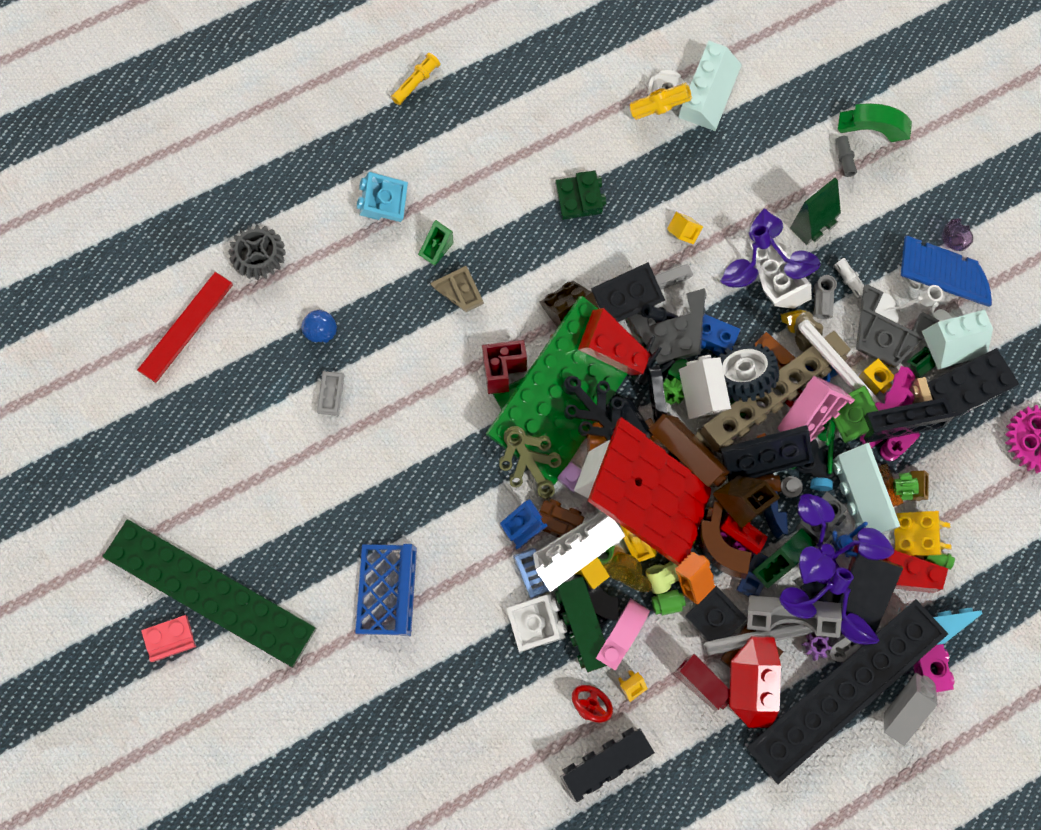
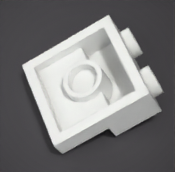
(536, 622)

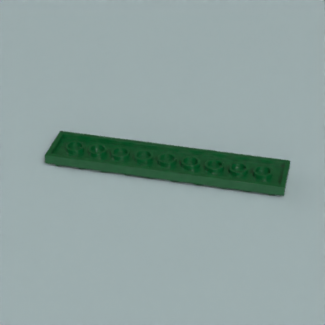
(210, 593)

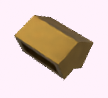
(923, 481)

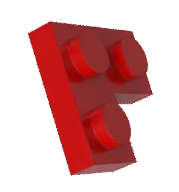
(747, 536)

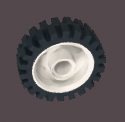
(749, 371)

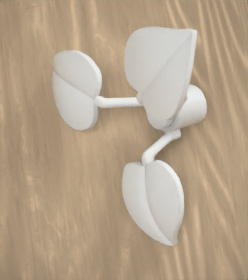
(929, 297)

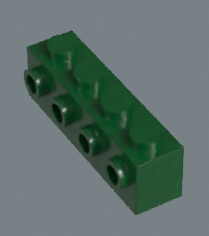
(583, 621)

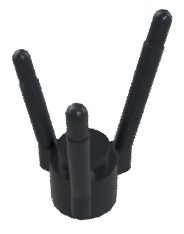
(642, 378)

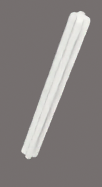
(833, 357)

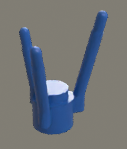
(844, 540)

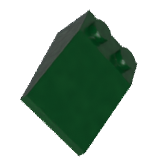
(818, 213)

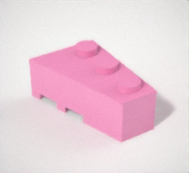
(815, 407)

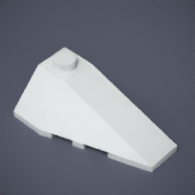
(776, 284)

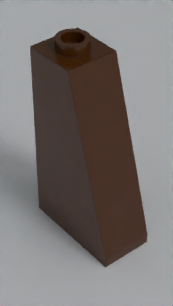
(689, 450)

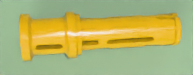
(420, 73)

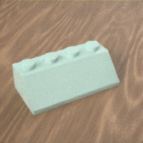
(711, 86)
(865, 489)

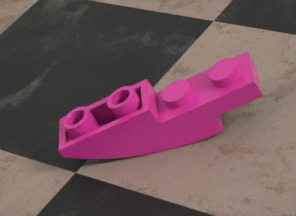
(898, 395)

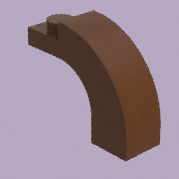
(718, 552)

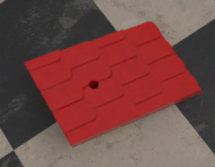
(645, 491)

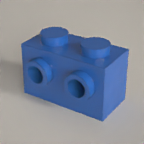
(718, 335)

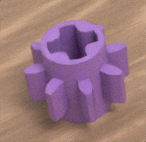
(822, 642)

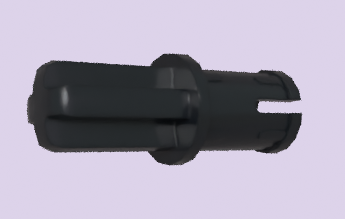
(657, 314)

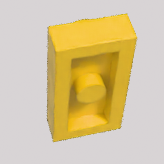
(637, 547)

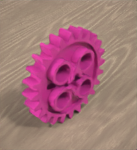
(1023, 431)

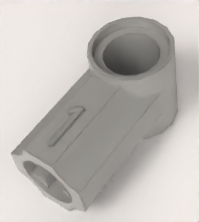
(824, 298)

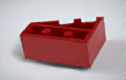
(613, 344)

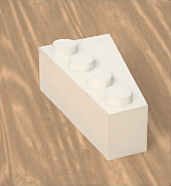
(576, 549)

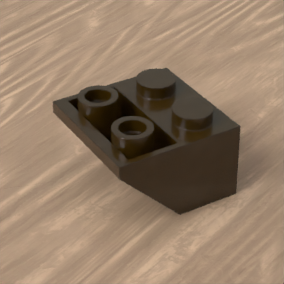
(561, 301)
(746, 498)

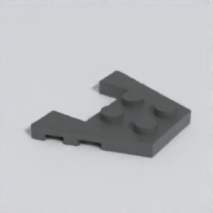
(678, 336)
(883, 337)

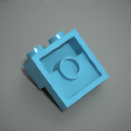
(382, 197)

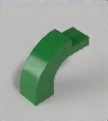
(876, 117)

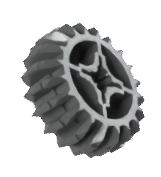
(262, 239)

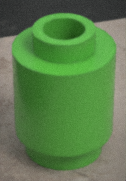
(668, 602)

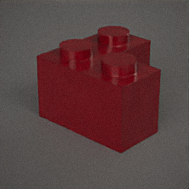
(501, 360)

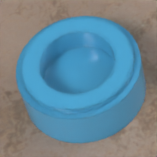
(821, 484)

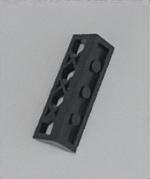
(908, 419)

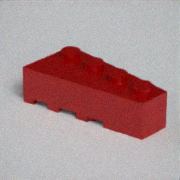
(916, 573)

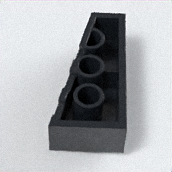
(606, 764)

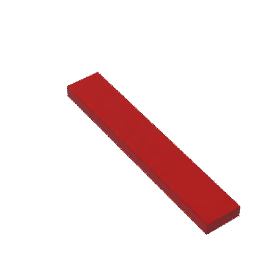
(185, 327)

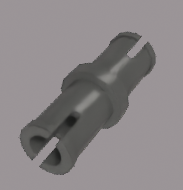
(846, 156)

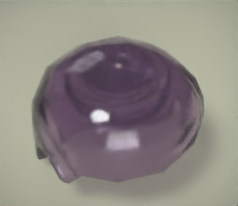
(957, 235)

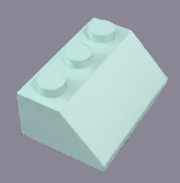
(959, 339)

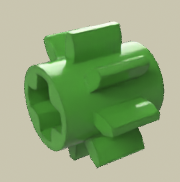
(673, 391)
(905, 486)

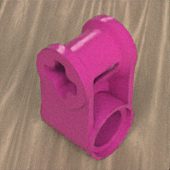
(899, 444)

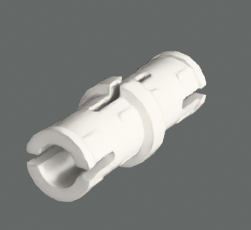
(850, 277)

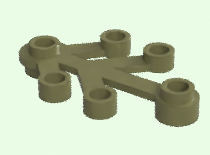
(528, 458)

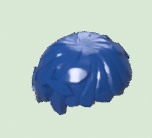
(319, 326)

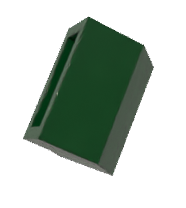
(921, 362)

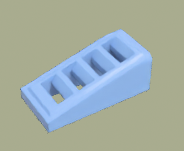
(521, 567)

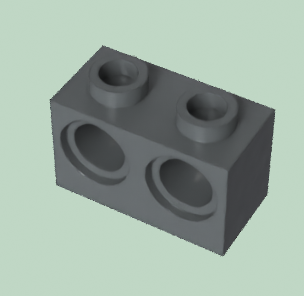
(839, 510)

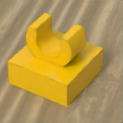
(790, 318)
(633, 686)

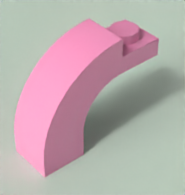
(623, 634)

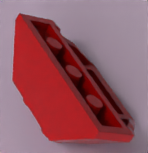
(756, 682)

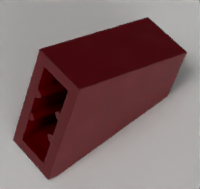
(703, 682)

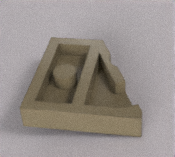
(459, 289)

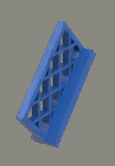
(405, 593)

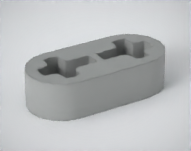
(843, 642)

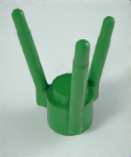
(828, 436)

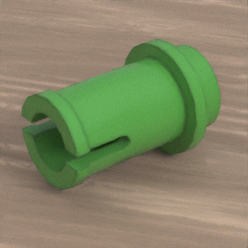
(942, 560)

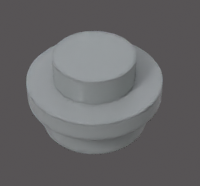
(791, 487)

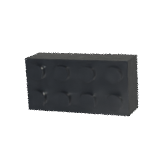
(974, 383)

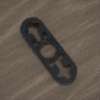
(656, 392)

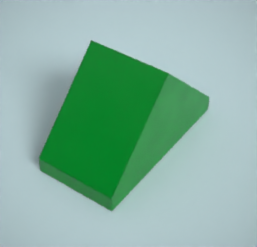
(436, 243)

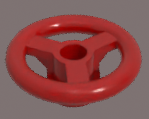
(589, 708)

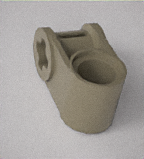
(801, 341)

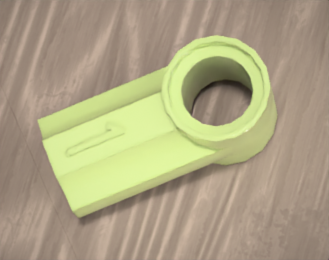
(662, 577)

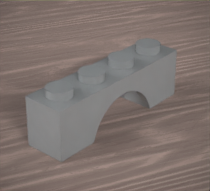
(768, 612)

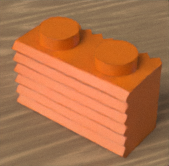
(695, 577)

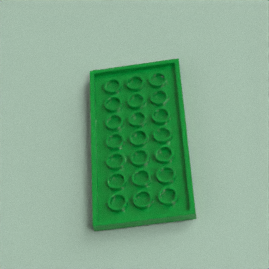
(541, 401)

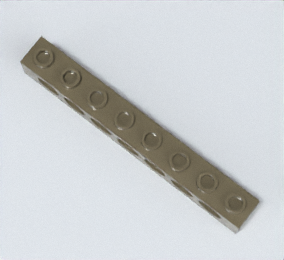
(719, 437)

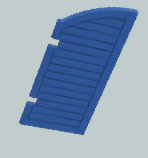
(945, 269)

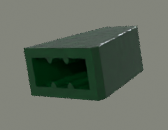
(783, 558)

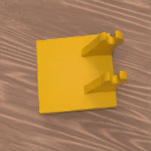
(920, 533)

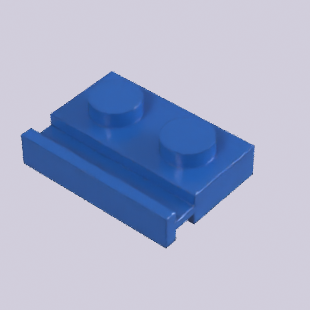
(523, 524)

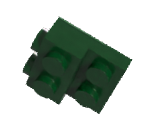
(580, 195)

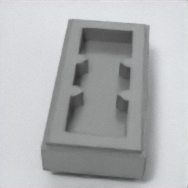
(330, 393)

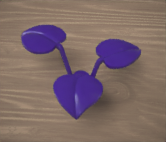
(763, 230)
(818, 563)
(852, 625)

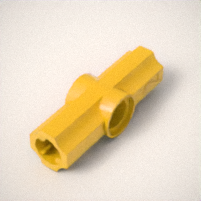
(660, 101)

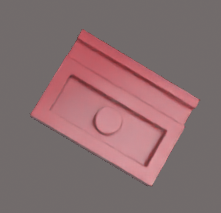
(168, 638)

